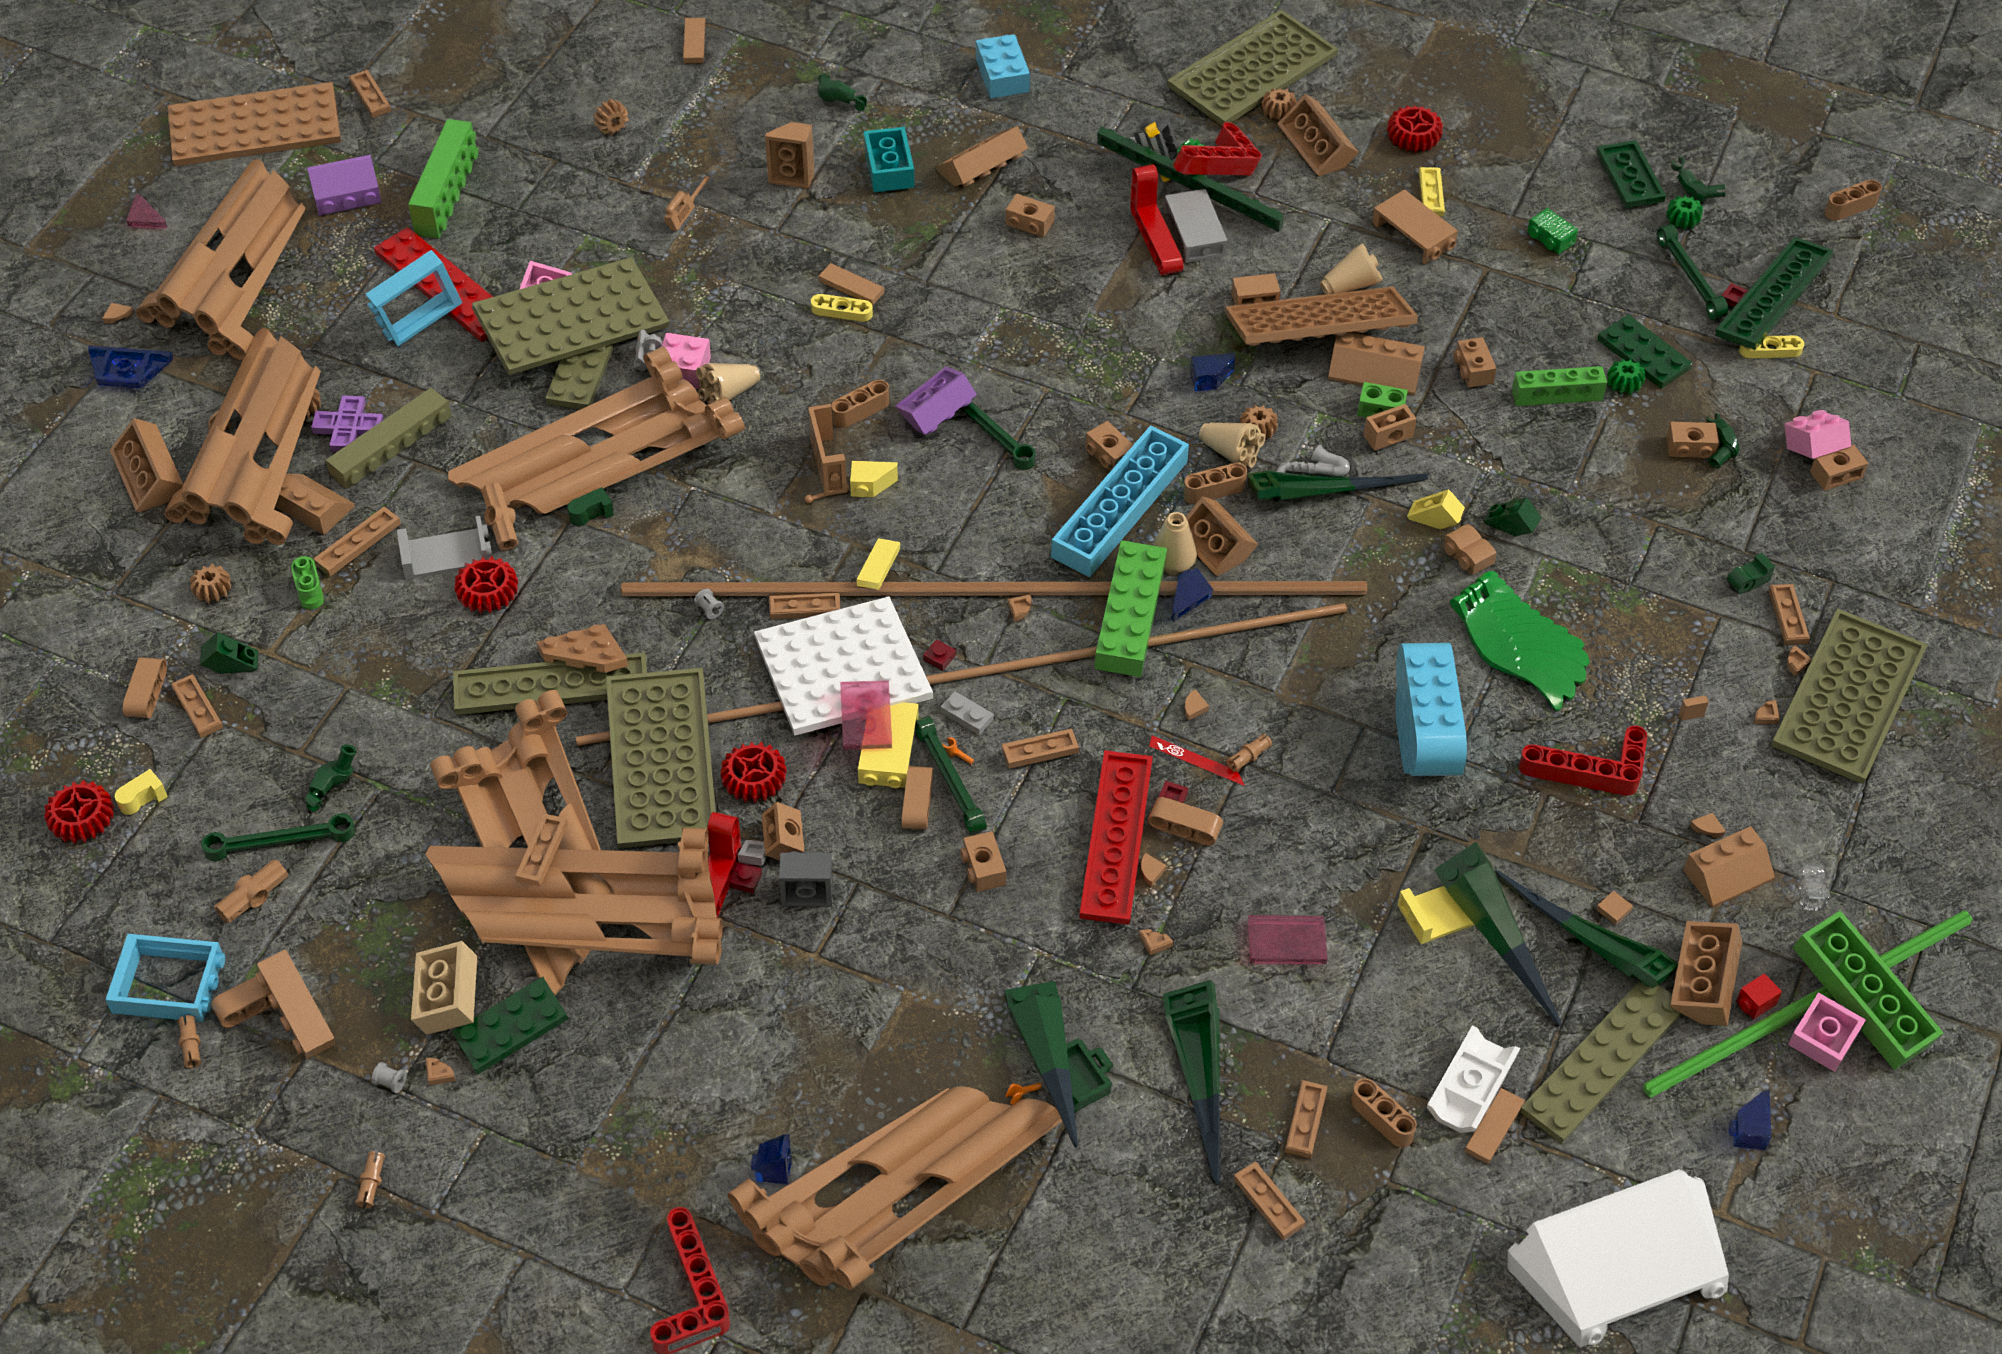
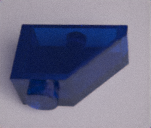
(1211, 370)
(1190, 592)
(1752, 1123)
(773, 1160)

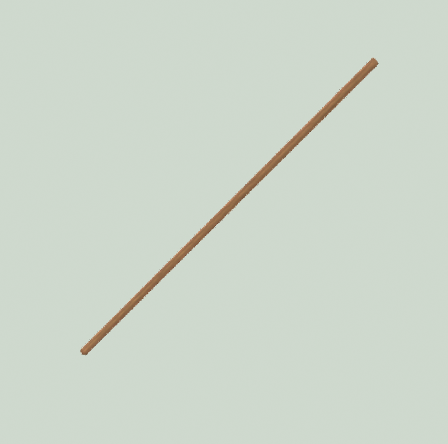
(978, 588)

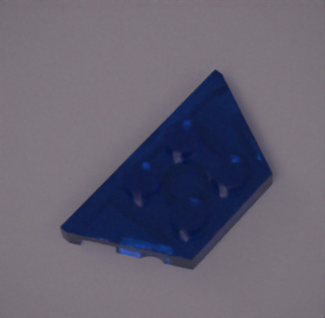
(127, 366)

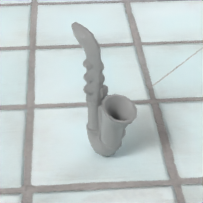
(1327, 464)

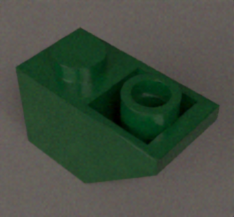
(1513, 517)
(228, 655)

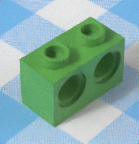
(1379, 398)

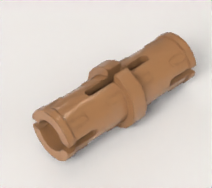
(1249, 752)
(189, 1041)
(370, 1179)

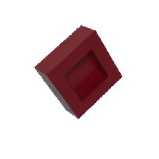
(1734, 294)
(939, 655)
(1174, 792)
(745, 877)

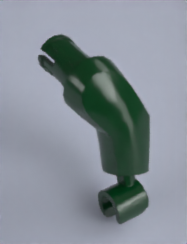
(837, 90)
(1694, 187)
(1727, 440)
(330, 775)

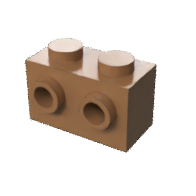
(1475, 362)

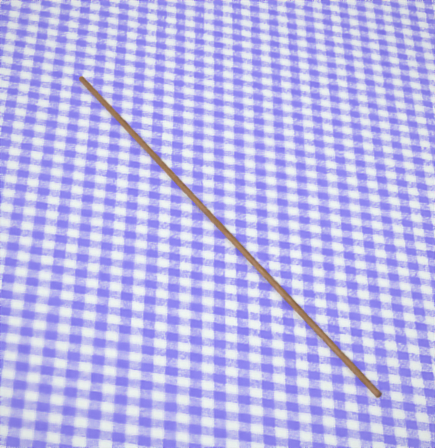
(1036, 661)

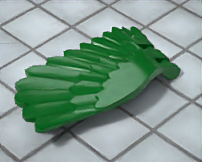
(1520, 640)

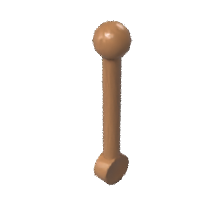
(809, 498)

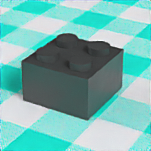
(806, 879)

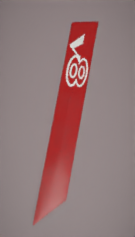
(1195, 759)

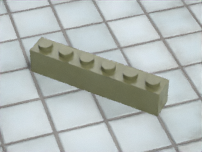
(388, 438)

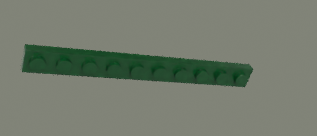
(1216, 190)

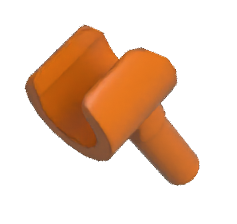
(952, 750)
(1017, 1091)

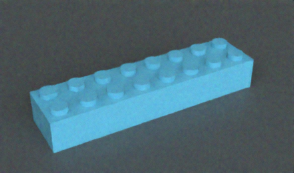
(1119, 501)

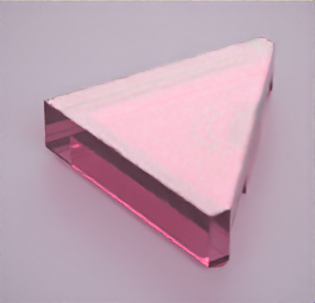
(144, 215)

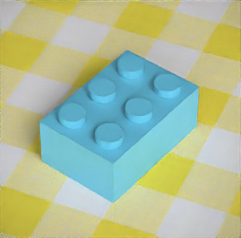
(1002, 66)

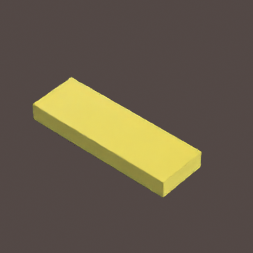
(1431, 189)
(878, 564)

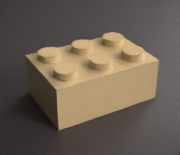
(444, 987)

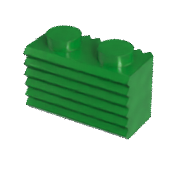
(1552, 230)

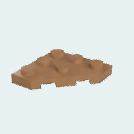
(585, 647)

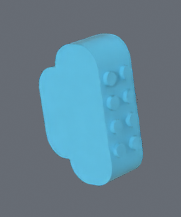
(1429, 711)

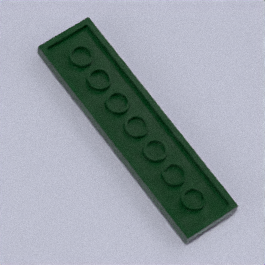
(1774, 293)

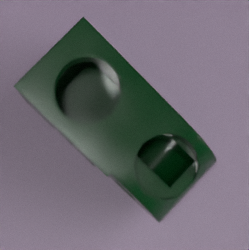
(590, 507)
(1752, 574)

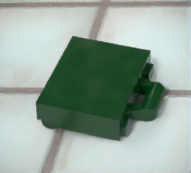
(1086, 1077)

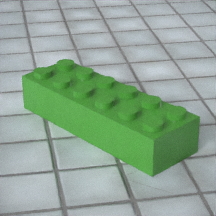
(443, 178)
(1130, 608)
(1867, 988)

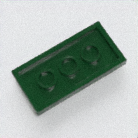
(1631, 174)
(1636, 342)
(510, 1025)

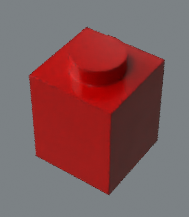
(1758, 996)

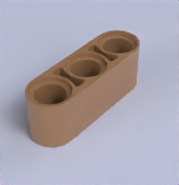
(1853, 200)
(860, 403)
(1215, 483)
(144, 687)
(917, 798)
(1185, 821)
(241, 1003)
(1386, 1124)

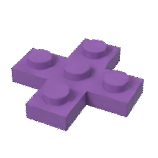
(345, 423)

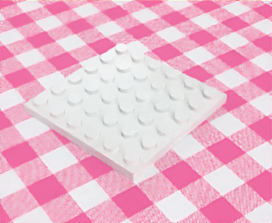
(843, 645)

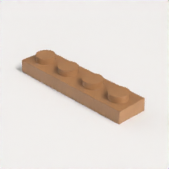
(357, 541)

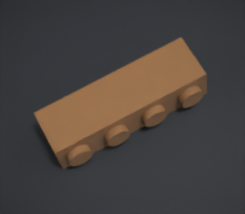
(295, 1004)

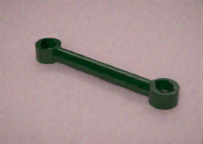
(1715, 305)
(1002, 437)
(972, 815)
(278, 837)

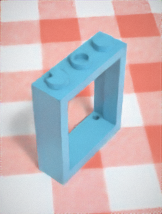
(423, 315)
(140, 945)

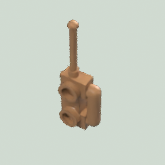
(681, 207)

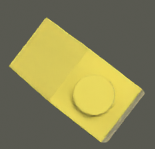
(872, 477)
(1437, 510)

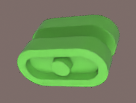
(307, 582)

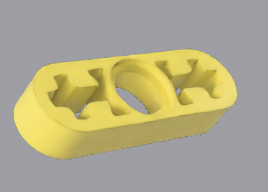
(857, 305)
(1791, 348)

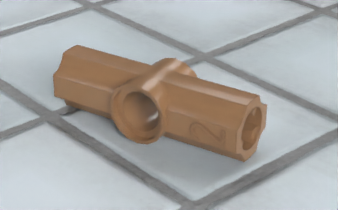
(499, 516)
(251, 891)

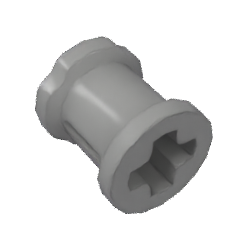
(708, 603)
(389, 1077)

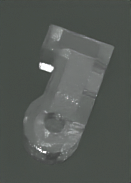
(1813, 886)

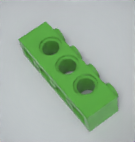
(1559, 386)

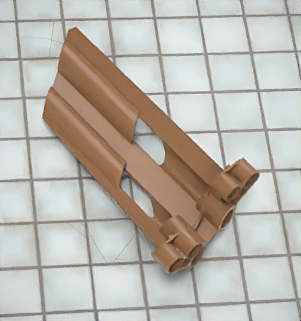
(255, 223)
(272, 399)
(555, 467)
(505, 798)
(655, 891)
(946, 1137)

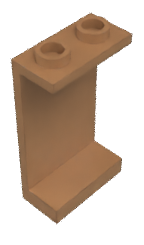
(1417, 223)
(831, 468)

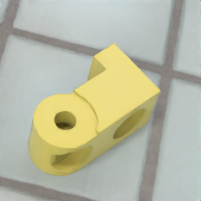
(139, 792)

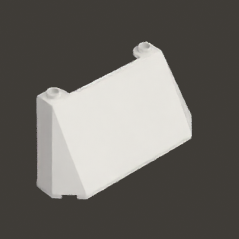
(1622, 1255)

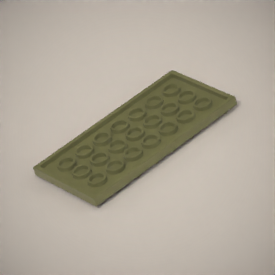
(1253, 63)
(570, 315)
(1849, 696)
(659, 755)

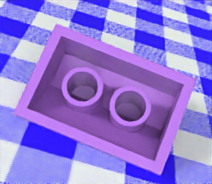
(344, 185)
(936, 400)

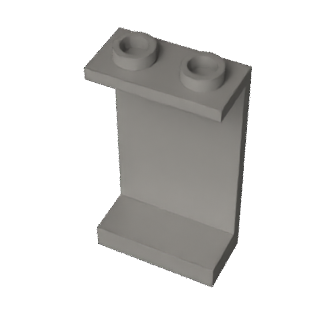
(1197, 225)
(442, 552)

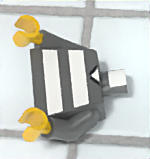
(1157, 136)

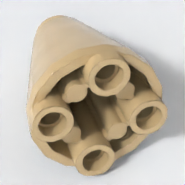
(1352, 273)
(725, 380)
(1234, 441)
(1178, 540)

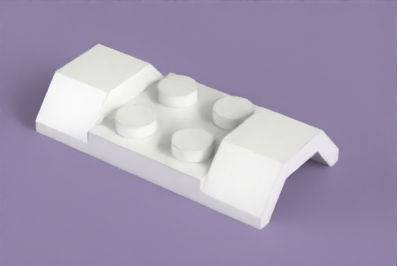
(1471, 1082)

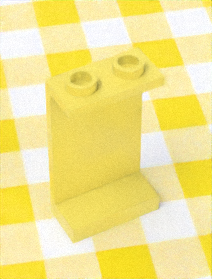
(891, 765)
(1432, 914)

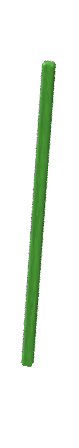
(1795, 1010)

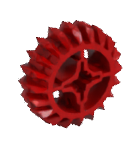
(1415, 128)
(485, 580)
(755, 779)
(64, 808)

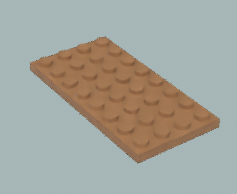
(253, 124)
(1320, 315)

